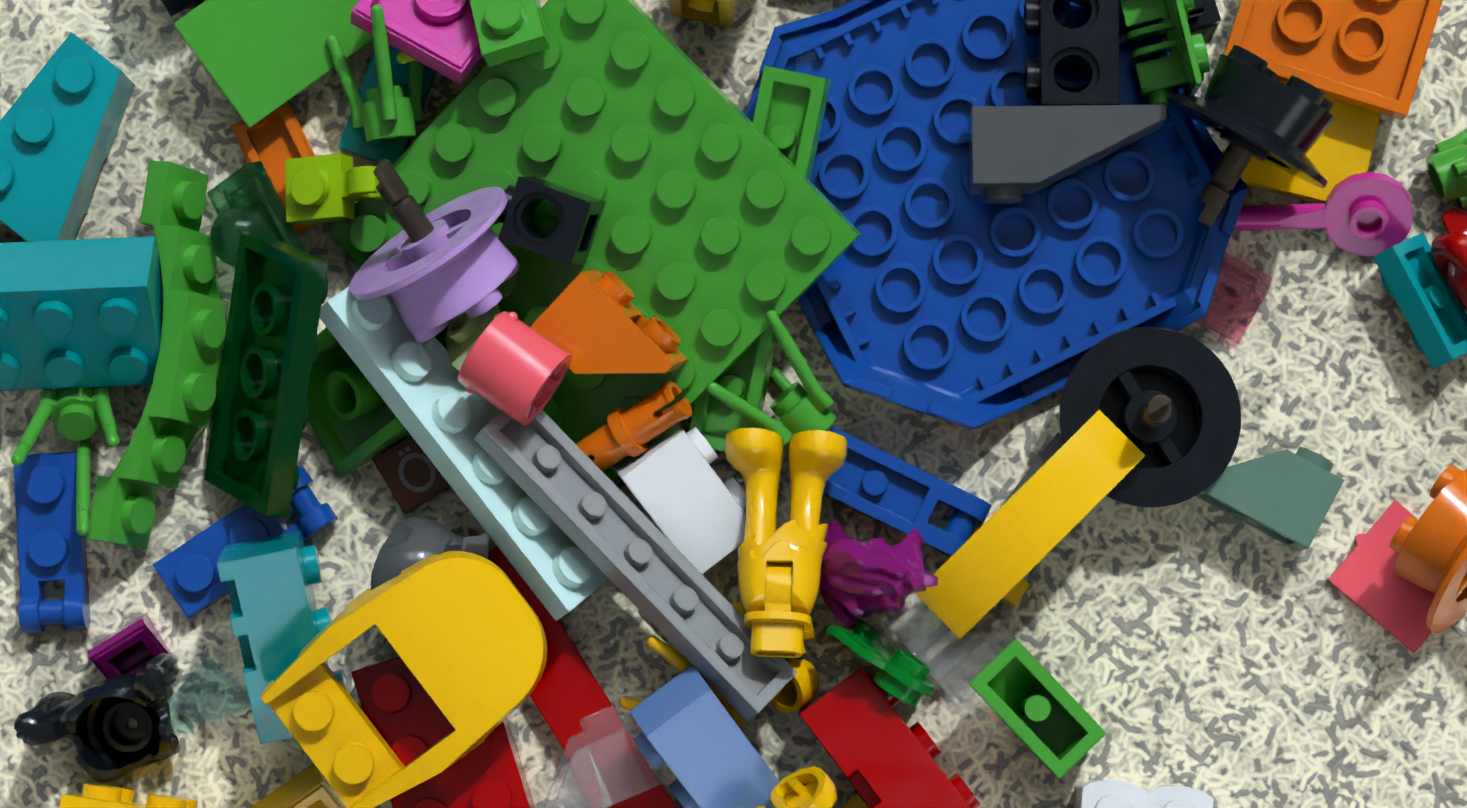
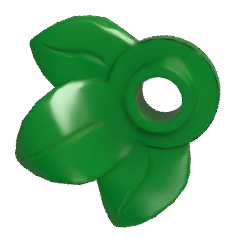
(898, 670)

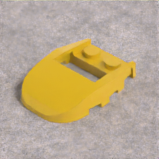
(460, 636)

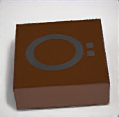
(410, 474)

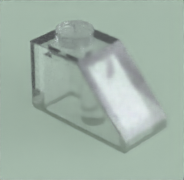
(601, 764)

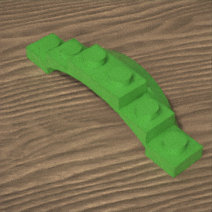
(186, 364)

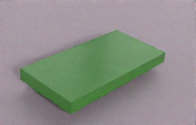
(267, 48)

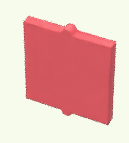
(1372, 584)

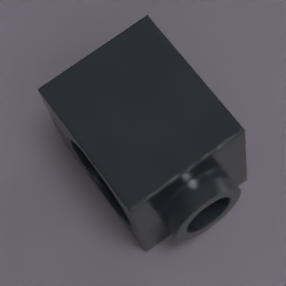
(576, 226)

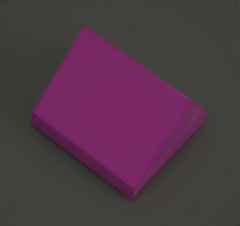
(128, 648)

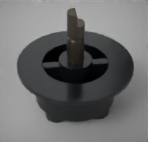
(1258, 121)
(1168, 401)

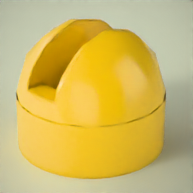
(799, 689)

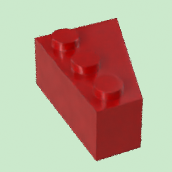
(879, 752)

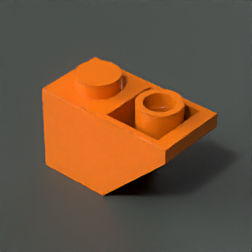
(606, 331)

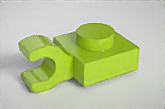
(325, 188)

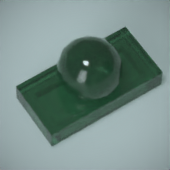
(247, 204)

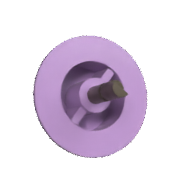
(440, 259)

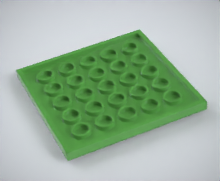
(696, 197)

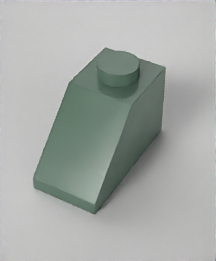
(1278, 494)

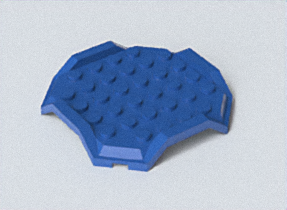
(968, 299)

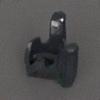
(99, 719)

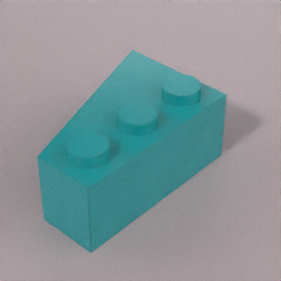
(59, 140)
(272, 613)

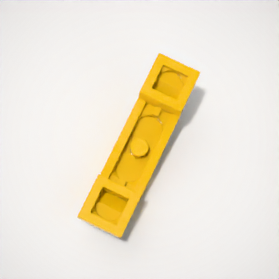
(1030, 523)

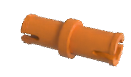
(633, 428)

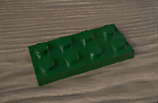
(266, 373)

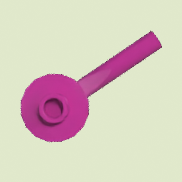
(1359, 214)

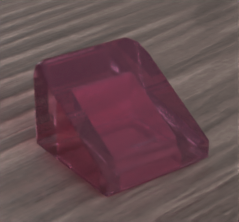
(1235, 298)

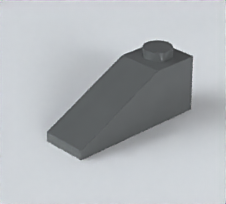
(1035, 146)

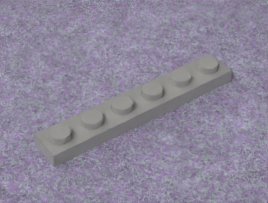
(636, 558)

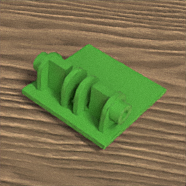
(1188, 53)

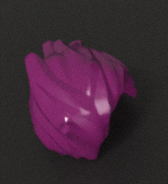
(871, 575)

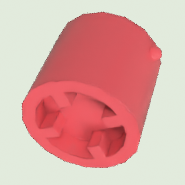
(514, 368)

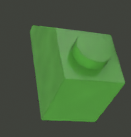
(1037, 708)

